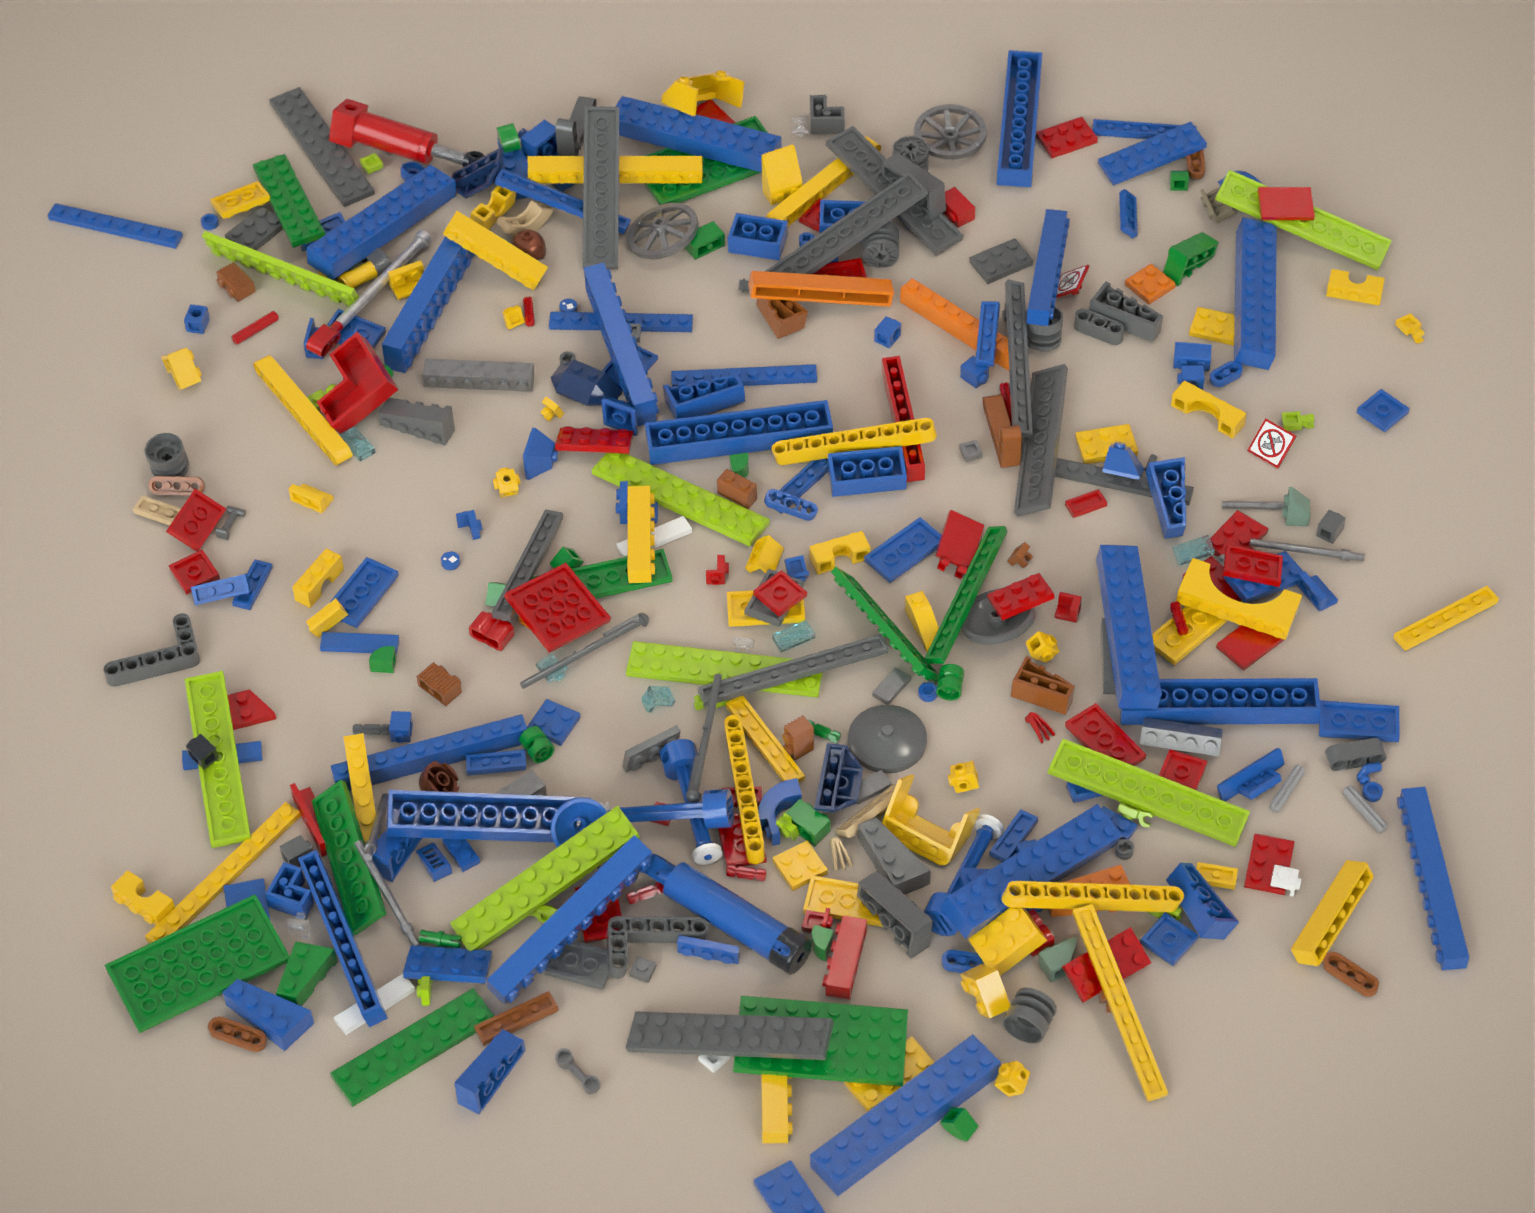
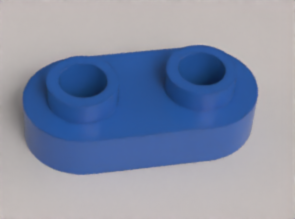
(1222, 375)
(962, 960)

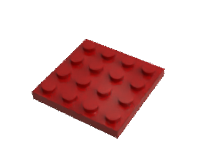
(557, 607)

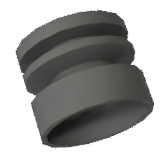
(913, 149)
(882, 246)
(1046, 337)
(166, 455)
(1029, 1015)

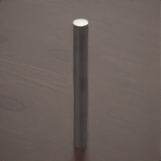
(1251, 505)

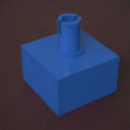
(539, 140)

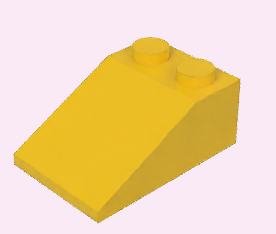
(780, 174)

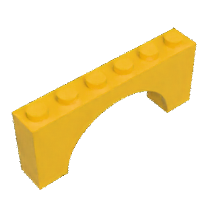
(1270, 617)

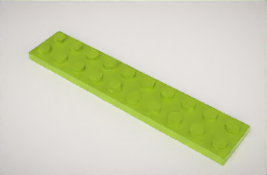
(1324, 230)
(280, 269)
(684, 497)
(701, 665)
(222, 779)
(1149, 792)
(544, 880)

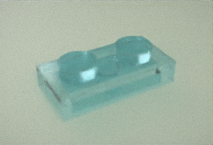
(358, 443)
(1195, 549)
(793, 636)

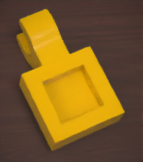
(1410, 325)

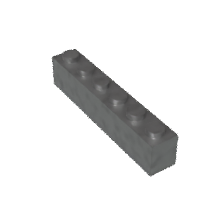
(478, 375)

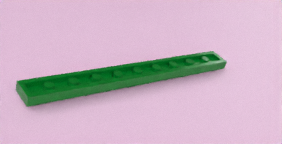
(965, 595)

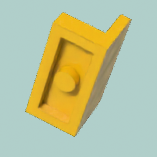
(310, 497)
(764, 555)
(326, 618)

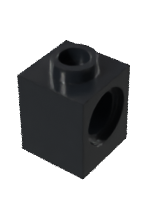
(202, 751)

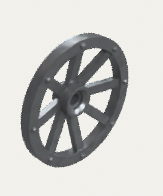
(950, 134)
(660, 228)

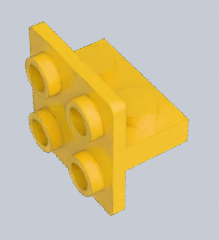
(405, 279)

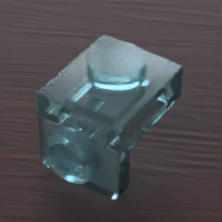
(548, 661)
(657, 696)

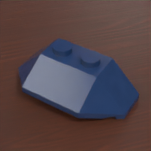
(479, 174)
(584, 383)
(839, 779)

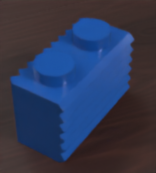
(1192, 355)

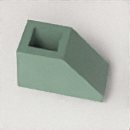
(1297, 508)
(1053, 958)

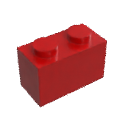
(958, 208)

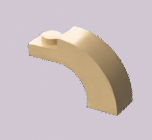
(532, 218)

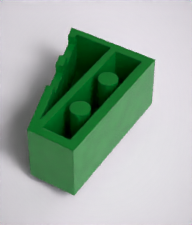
(1188, 255)
(304, 971)

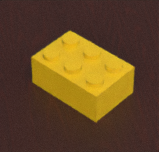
(1007, 939)

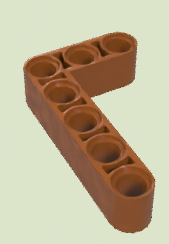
(1005, 437)

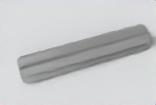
(1287, 788)
(1365, 809)

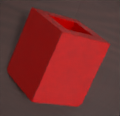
(1068, 607)

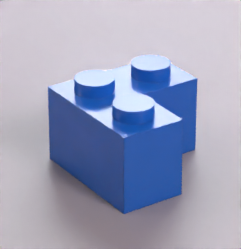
(287, 892)

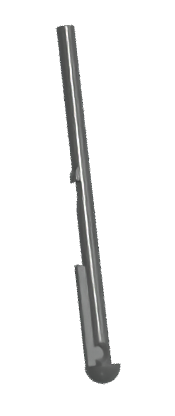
(610, 635)
(693, 793)

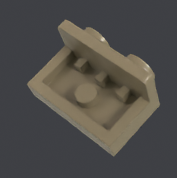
(1215, 208)

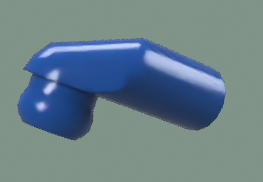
(1363, 774)

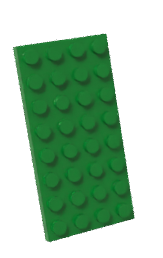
(714, 174)
(197, 963)
(863, 1045)

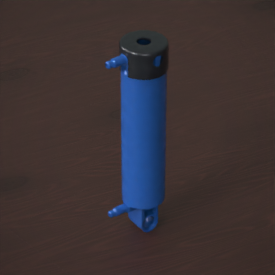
(732, 914)

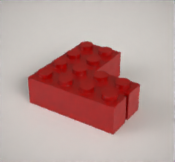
(363, 388)

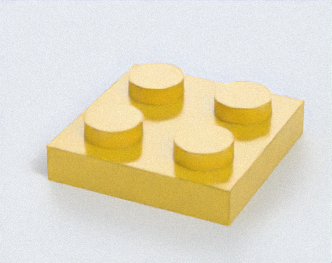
(799, 864)

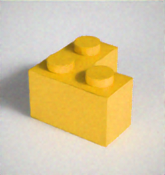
(182, 367)
(987, 988)

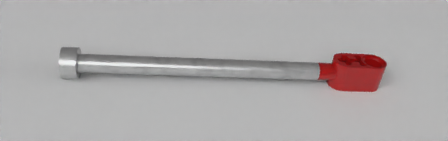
(327, 337)

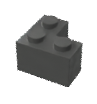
(825, 119)

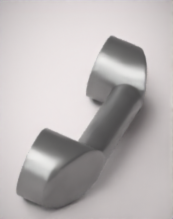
(566, 1061)

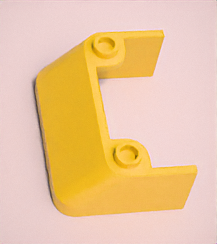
(688, 90)
(921, 834)

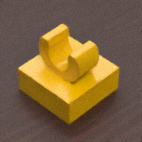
(513, 317)
(551, 409)

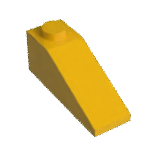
(922, 617)

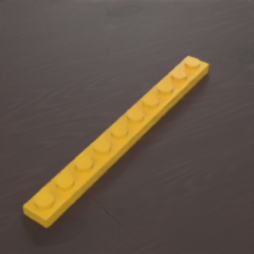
(226, 872)
(1120, 1003)

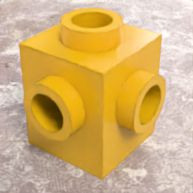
(506, 488)
(1042, 646)
(963, 777)
(1012, 1078)

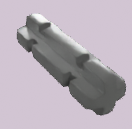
(371, 729)

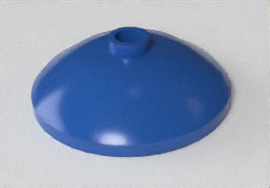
(573, 810)

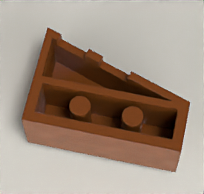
(783, 316)
(1042, 688)

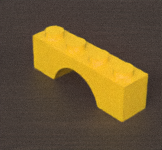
(1191, 398)

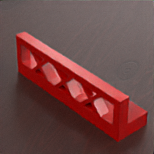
(303, 803)

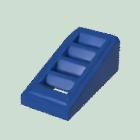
(439, 872)

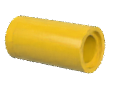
(358, 275)

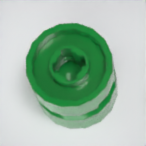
(950, 682)
(536, 744)

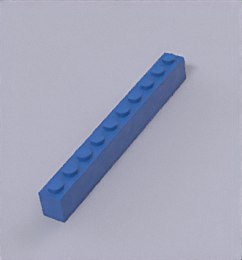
(1048, 267)
(444, 749)
(1433, 879)
(343, 939)

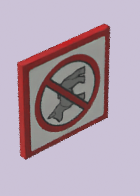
(1071, 281)
(1272, 443)

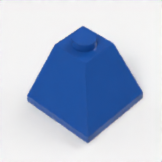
(619, 415)
(538, 454)
(1122, 462)

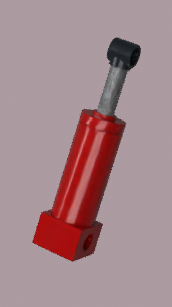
(354, 124)

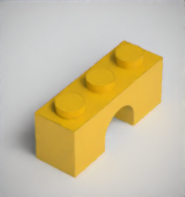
(500, 202)
(1366, 292)
(853, 546)
(308, 587)
(129, 891)

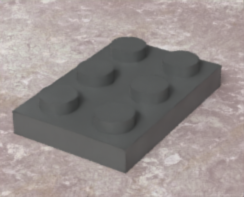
(255, 229)
(1001, 261)
(759, 611)
(648, 749)
(581, 965)

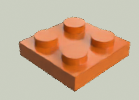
(1150, 283)

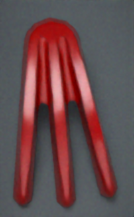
(1038, 723)

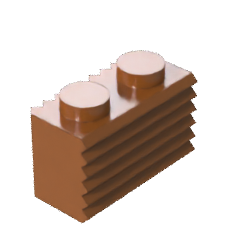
(235, 282)
(737, 488)
(439, 683)
(798, 738)

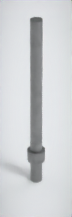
(1344, 554)
(371, 845)
(406, 927)

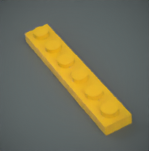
(1446, 618)
(765, 740)
(360, 783)

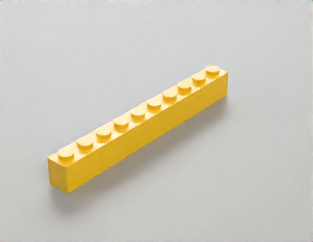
(631, 169)

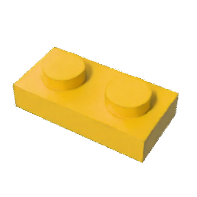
(1218, 875)

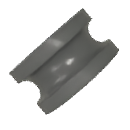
(565, 356)
(1129, 852)

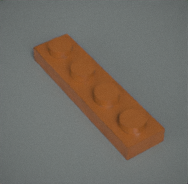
(517, 1017)

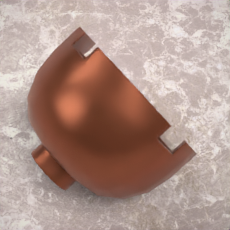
(530, 243)
(438, 778)

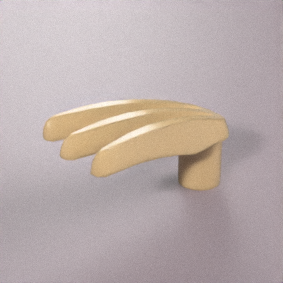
(837, 846)

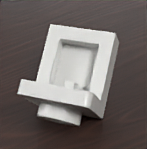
(1286, 878)

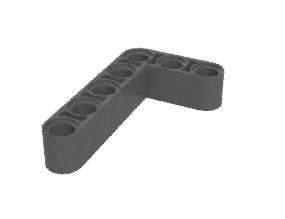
(571, 132)
(157, 662)
(646, 935)

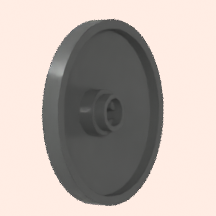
(986, 626)
(887, 738)

